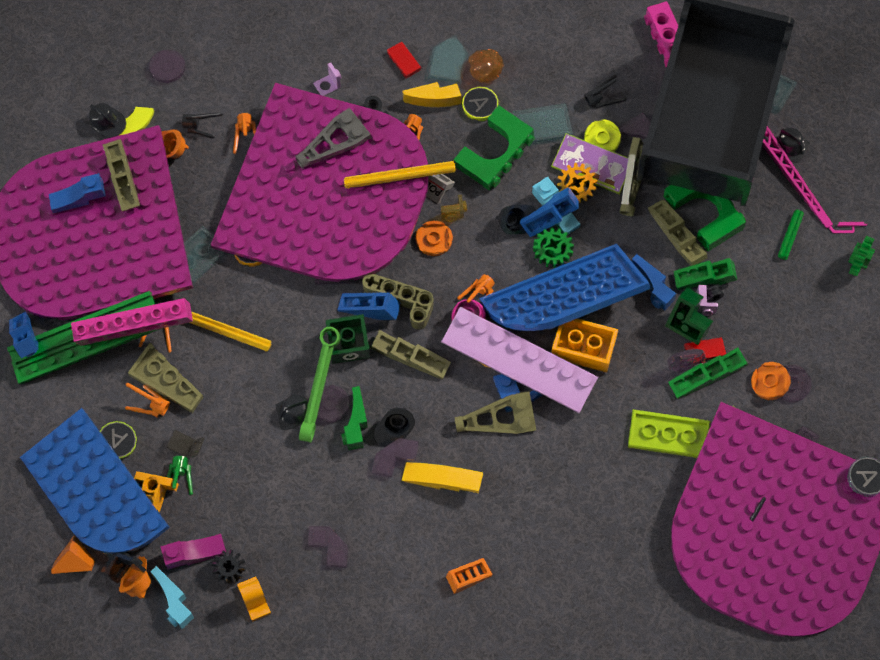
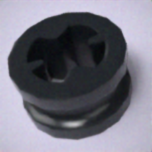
(714, 293)

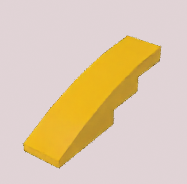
(442, 477)

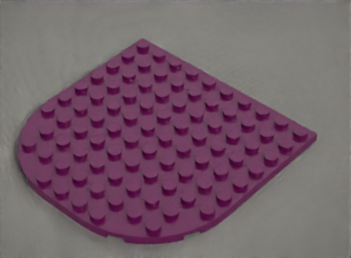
(307, 215)
(93, 253)
(804, 552)

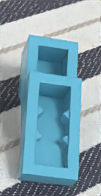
(544, 192)
(177, 611)

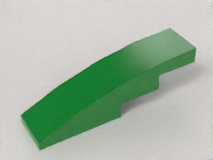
(708, 373)

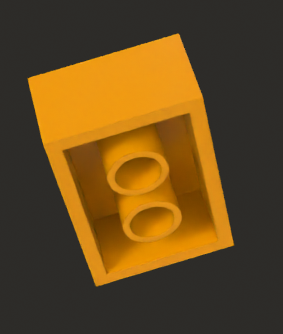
(585, 344)

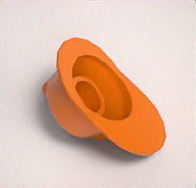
(174, 143)
(135, 582)

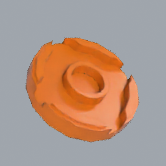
(429, 241)
(770, 381)

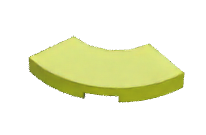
(138, 119)

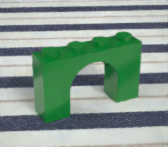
(489, 171)
(724, 227)

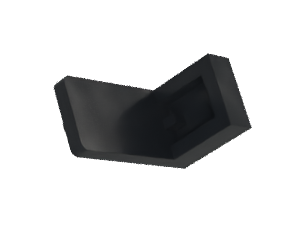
(119, 565)

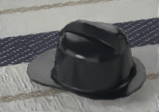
(106, 120)
(793, 144)
(510, 218)
(291, 411)
(394, 425)

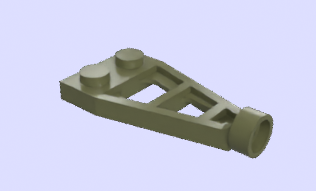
(631, 183)
(522, 412)

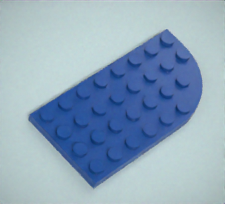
(566, 291)
(93, 488)

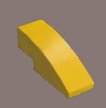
(433, 96)

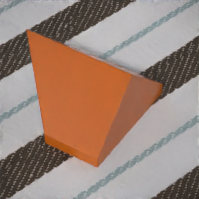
(73, 558)

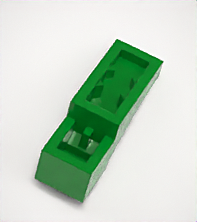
(706, 274)
(358, 421)

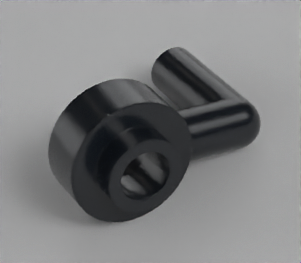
(376, 101)

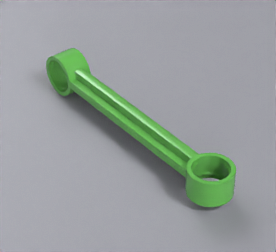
(308, 426)

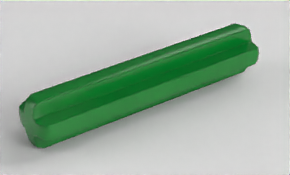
(790, 234)

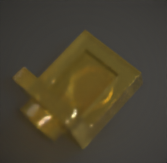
(453, 212)

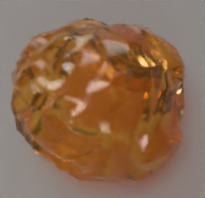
(486, 65)

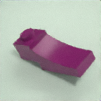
(192, 551)

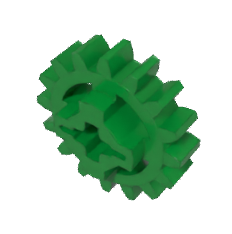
(548, 253)
(861, 255)

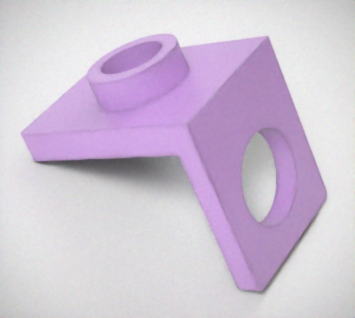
(333, 78)

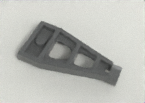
(351, 127)

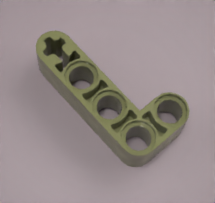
(399, 290)

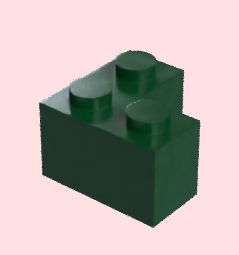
(685, 318)

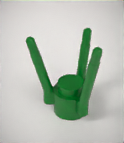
(178, 468)

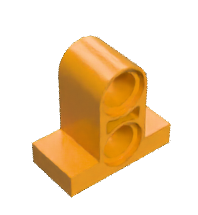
(156, 496)
(254, 599)

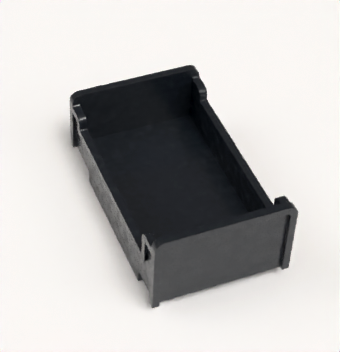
(716, 98)

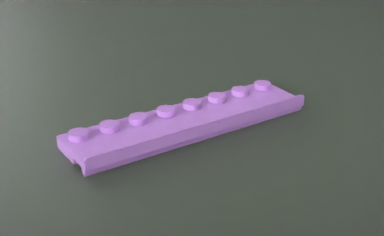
(519, 360)

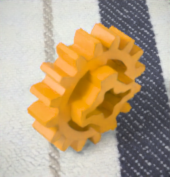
(585, 179)

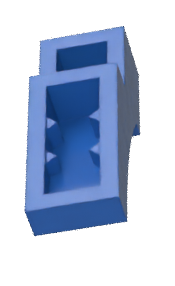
(77, 195)
(551, 212)
(661, 295)
(23, 335)

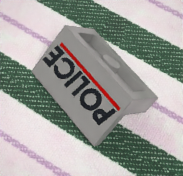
(437, 186)

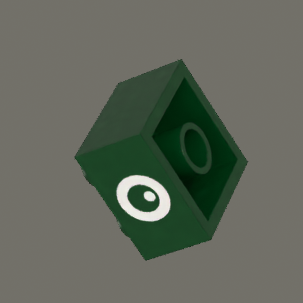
(353, 339)

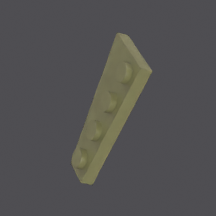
(159, 375)

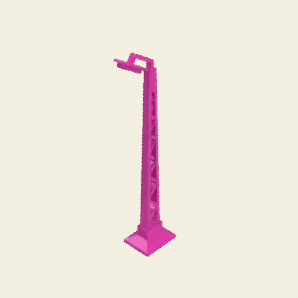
(822, 216)

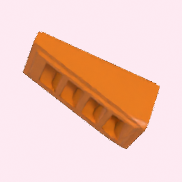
(458, 587)

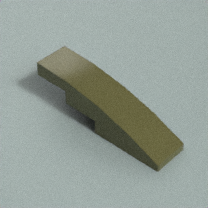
(121, 175)
(677, 233)
(410, 355)

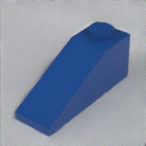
(373, 305)

